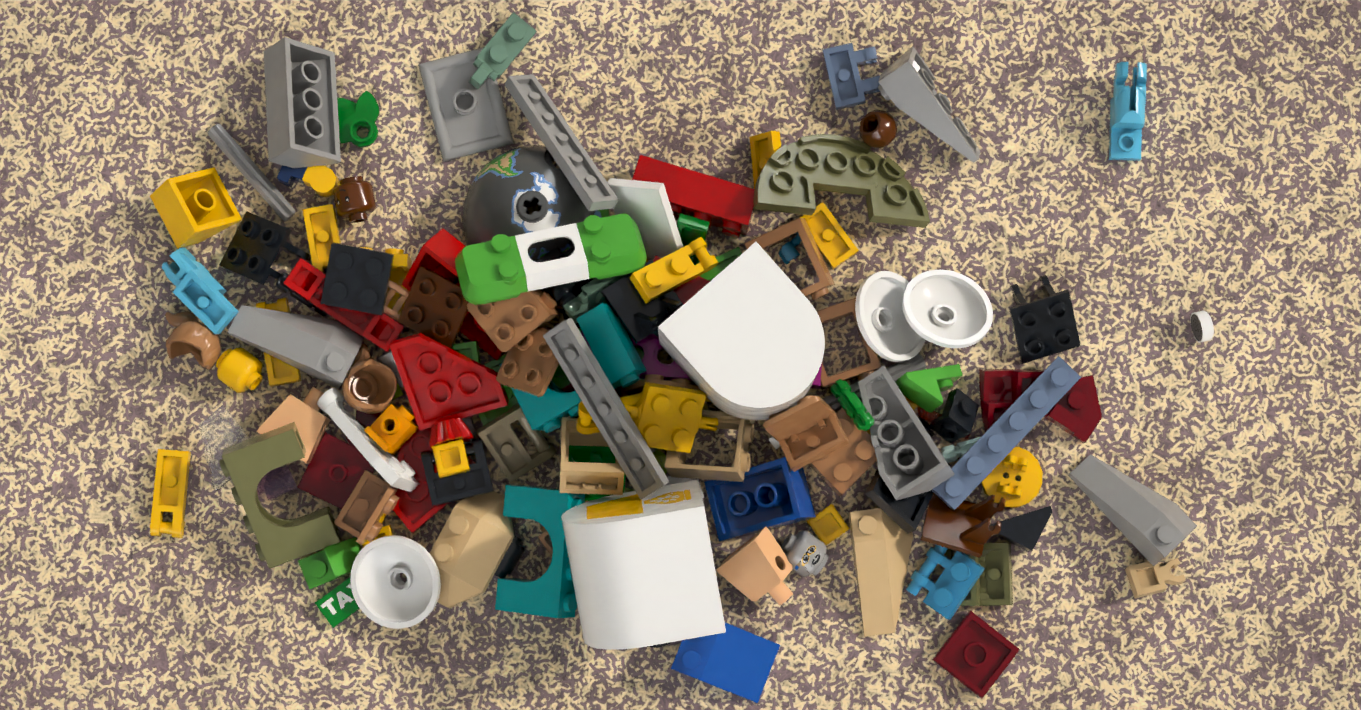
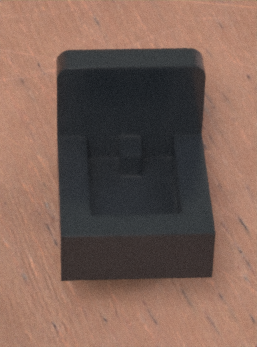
(957, 417)

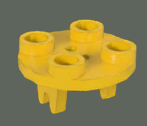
(1016, 493)

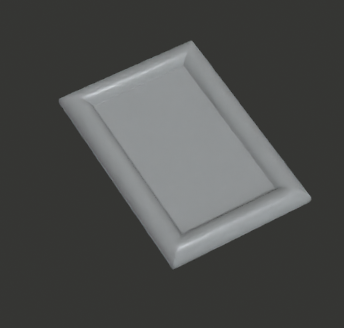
(463, 116)

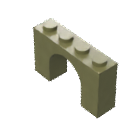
(277, 538)

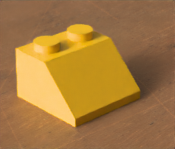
(195, 207)

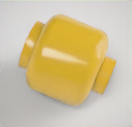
(239, 369)

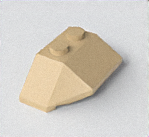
(471, 547)

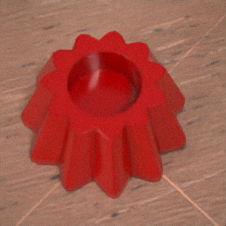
(449, 431)

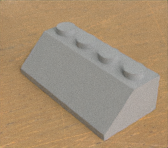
(301, 105)

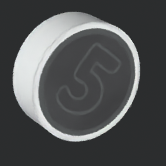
(1202, 326)

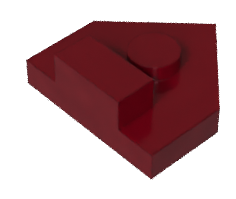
(1078, 410)

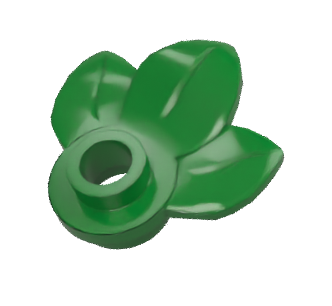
(358, 115)

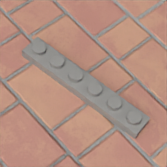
(561, 142)
(606, 408)

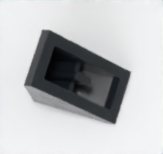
(1025, 528)

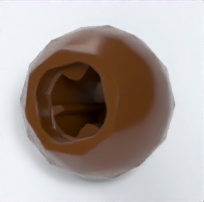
(878, 128)

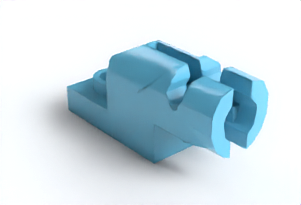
(1127, 113)
(199, 290)

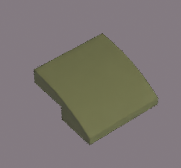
(995, 582)

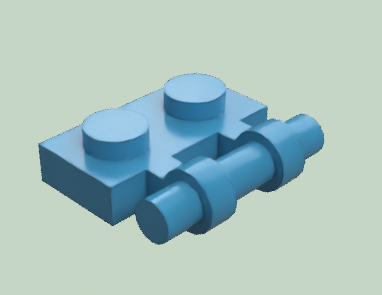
(952, 585)

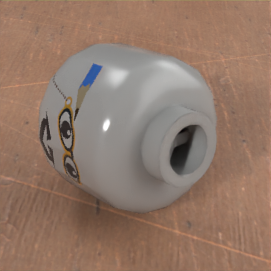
(805, 553)

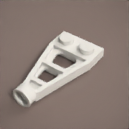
(394, 472)

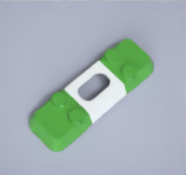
(504, 270)

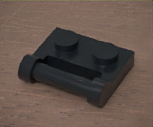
(460, 485)

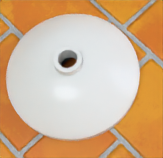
(950, 298)
(882, 317)
(381, 591)

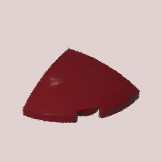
(1001, 389)

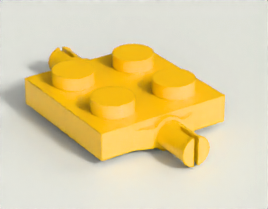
(670, 416)

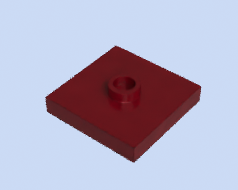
(334, 471)
(975, 654)

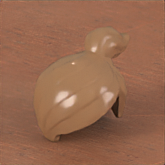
(193, 338)
(369, 384)

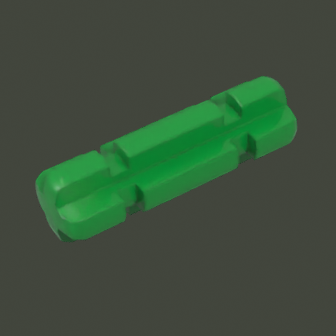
(852, 405)

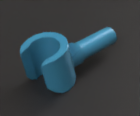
(789, 251)

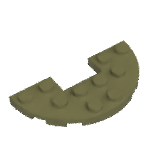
(838, 166)

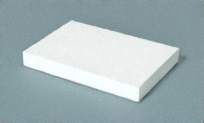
(652, 212)

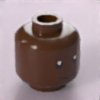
(354, 199)

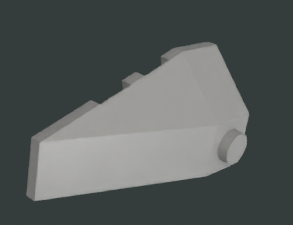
(912, 90)
(303, 341)
(902, 446)
(1140, 513)

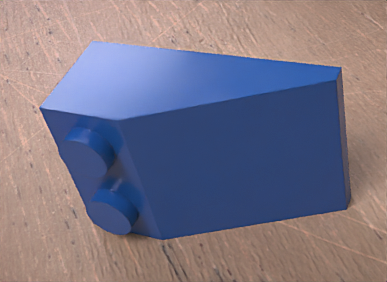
(767, 498)
(729, 661)

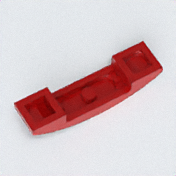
(309, 284)

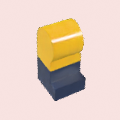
(318, 177)

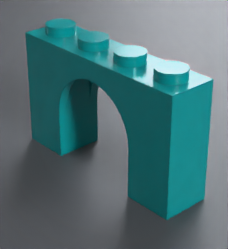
(612, 351)
(554, 591)

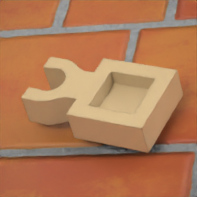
(1151, 579)

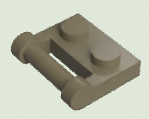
(509, 449)

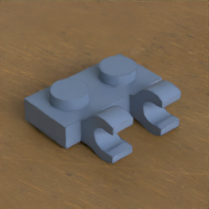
(844, 74)

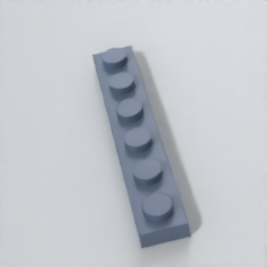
(1007, 432)

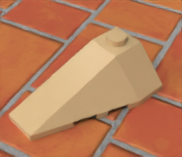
(881, 565)

